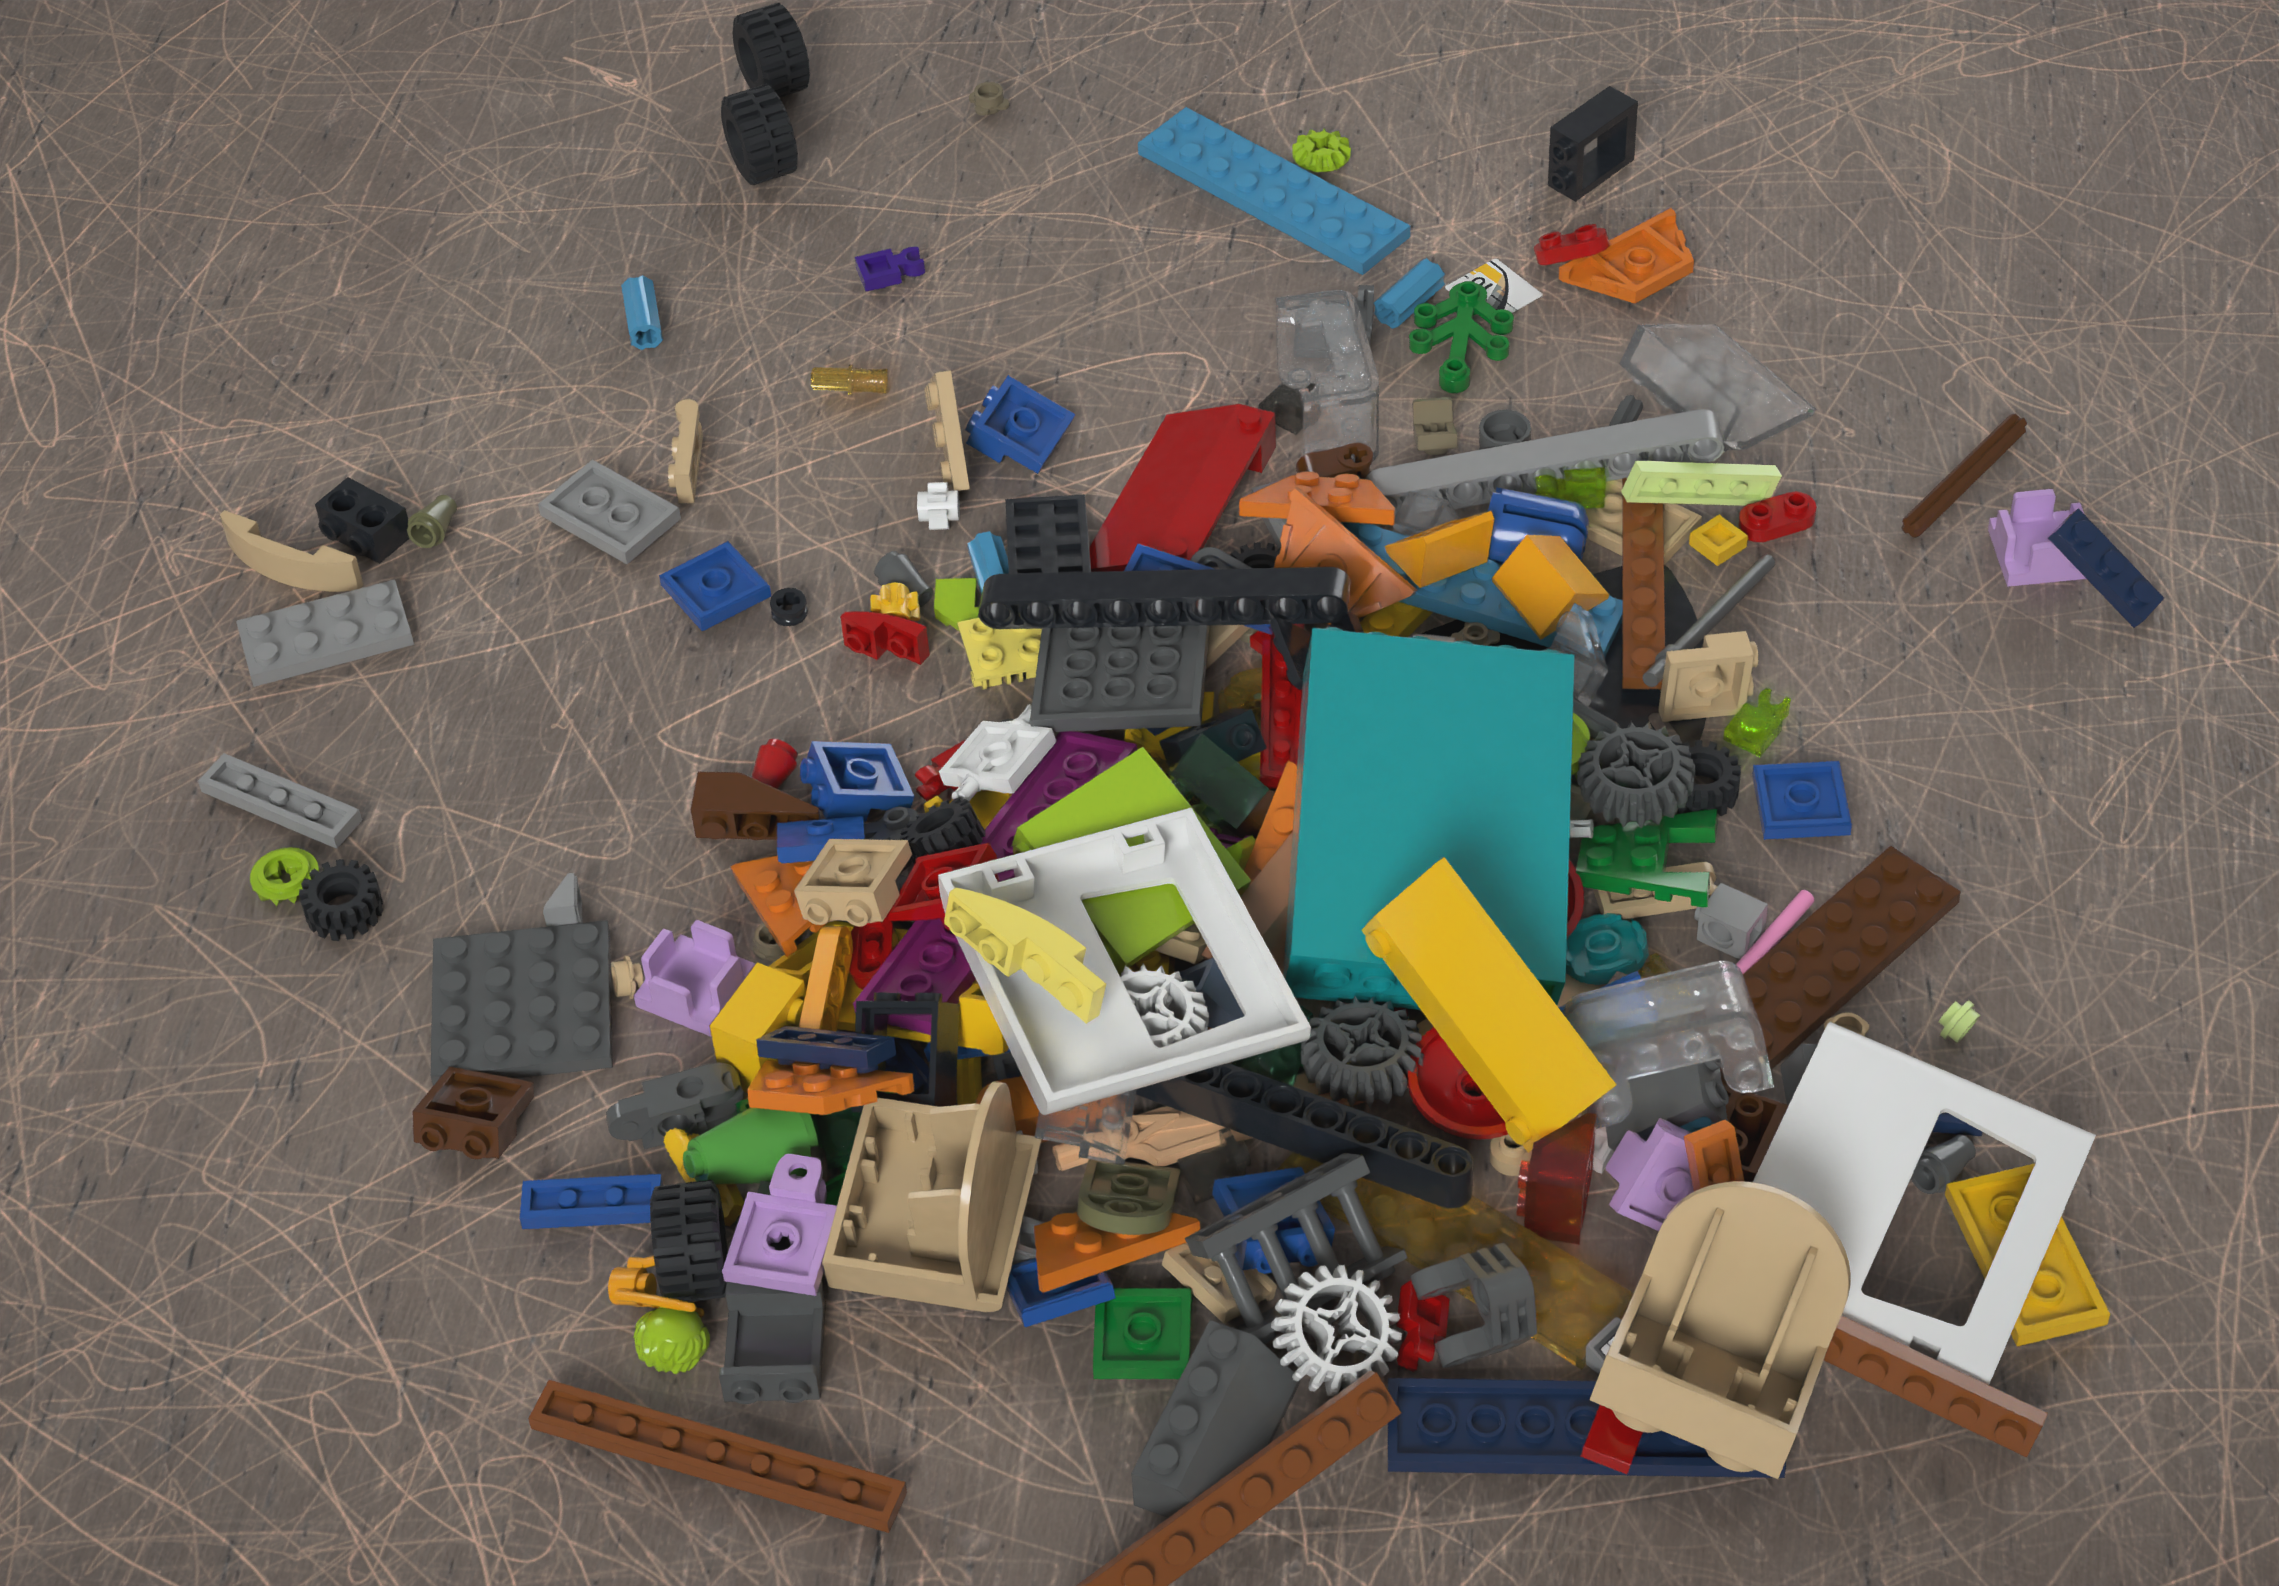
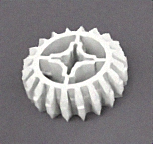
(1162, 997)
(1319, 1322)

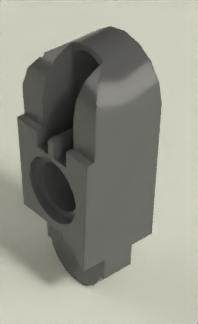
(683, 1100)

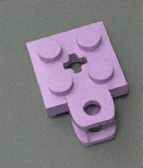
(792, 1211)

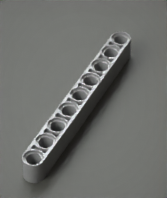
(1474, 475)

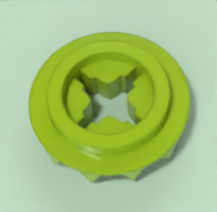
(1322, 159)
(266, 874)

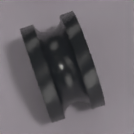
(785, 597)

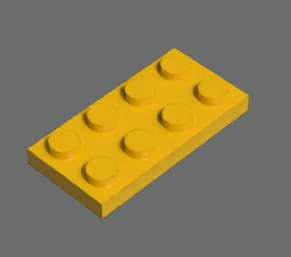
(2063, 1290)

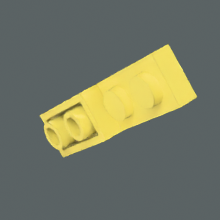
(1021, 940)

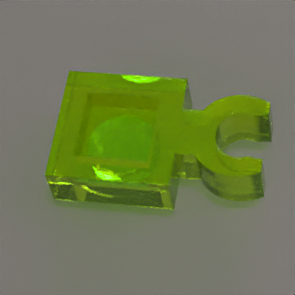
(1577, 485)
(1758, 727)

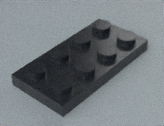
(1047, 534)

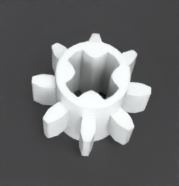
(938, 506)

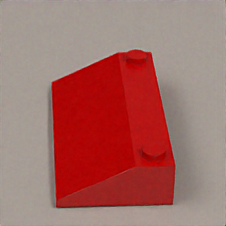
(1184, 483)

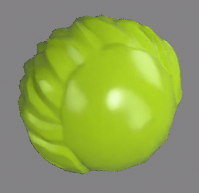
(671, 1339)

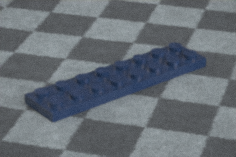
(1520, 1431)

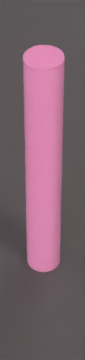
(1777, 930)

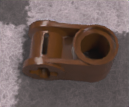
(1338, 461)

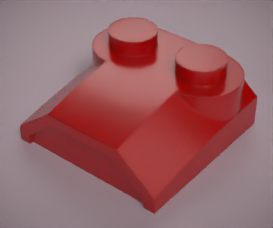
(920, 892)

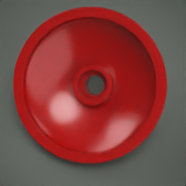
(1442, 1095)

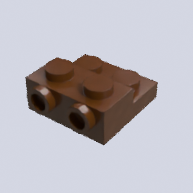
(471, 1113)

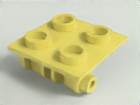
(999, 652)

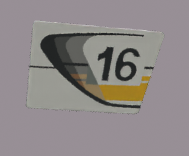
(1503, 286)

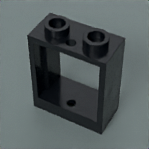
(1610, 119)
(873, 1020)

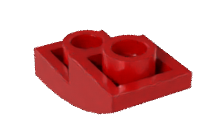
(878, 632)

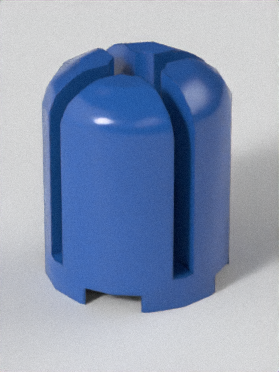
(1532, 514)

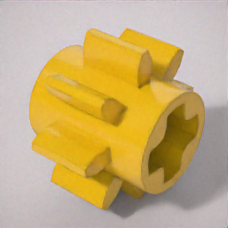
(896, 601)

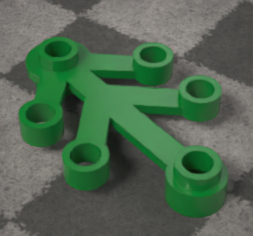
(1466, 300)

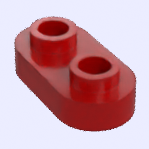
(1582, 243)
(1777, 516)
(870, 949)

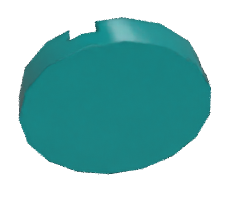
(1603, 947)

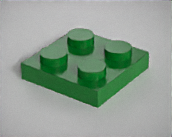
(1143, 1334)

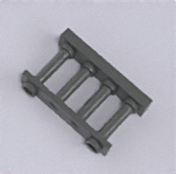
(1260, 1222)

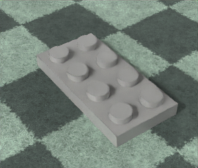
(324, 633)

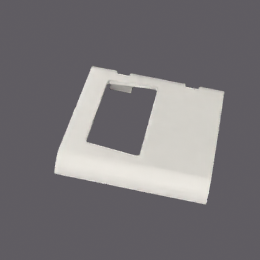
(1114, 1054)
(1851, 1154)

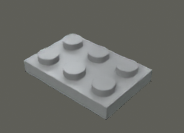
(609, 511)

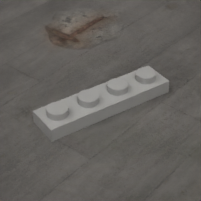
(280, 800)

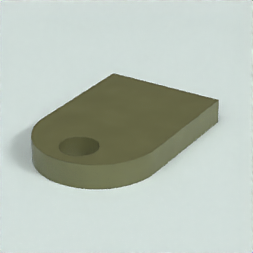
(1127, 1197)

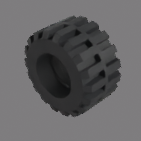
(771, 49)
(759, 134)
(689, 1240)

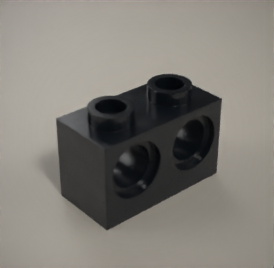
(363, 520)

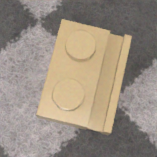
(1209, 1283)

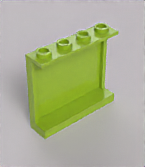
(1126, 793)

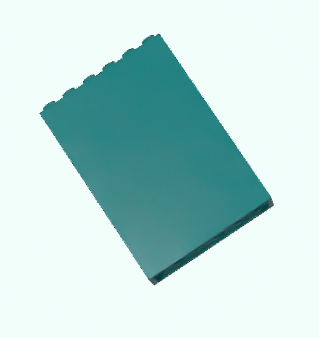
(1418, 760)

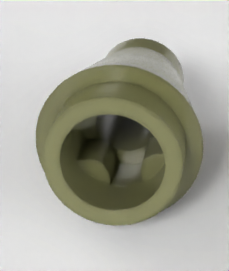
(431, 523)

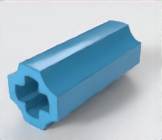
(1408, 292)
(642, 312)
(987, 557)

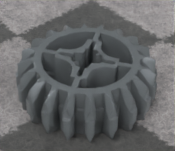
(1636, 774)
(1369, 1048)

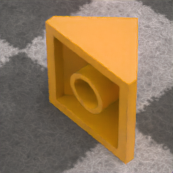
(1444, 549)
(1545, 581)

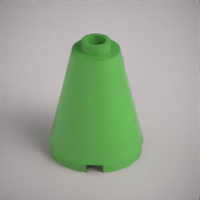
(749, 1146)

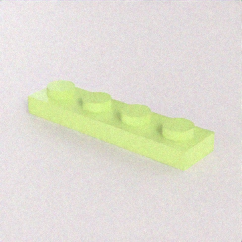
(1700, 483)

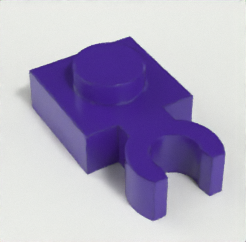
(885, 269)

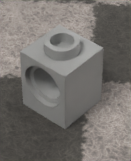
(1731, 921)

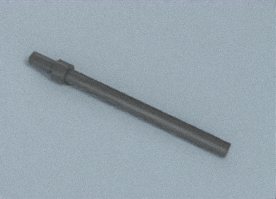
(1711, 616)

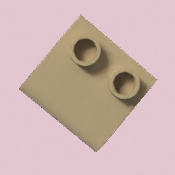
(933, 1202)
(1729, 1325)

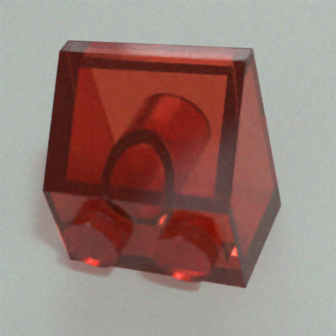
(1558, 1181)

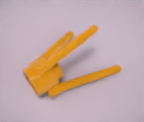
(638, 1288)

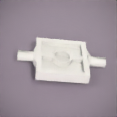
(997, 756)

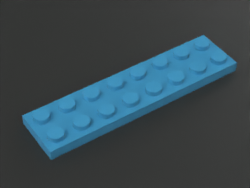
(1274, 190)
(1475, 598)

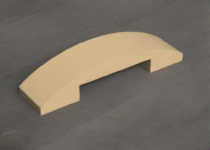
(323, 571)

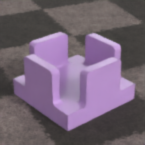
(2023, 540)
(691, 977)
(1650, 1174)

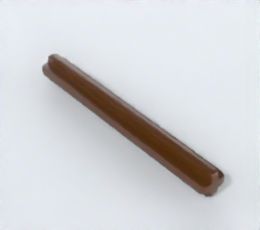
(1963, 475)

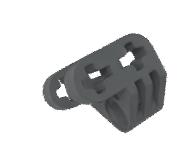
(1501, 1295)

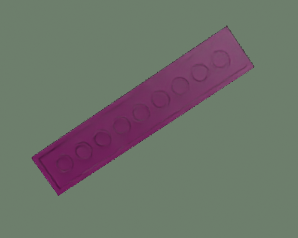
(929, 954)

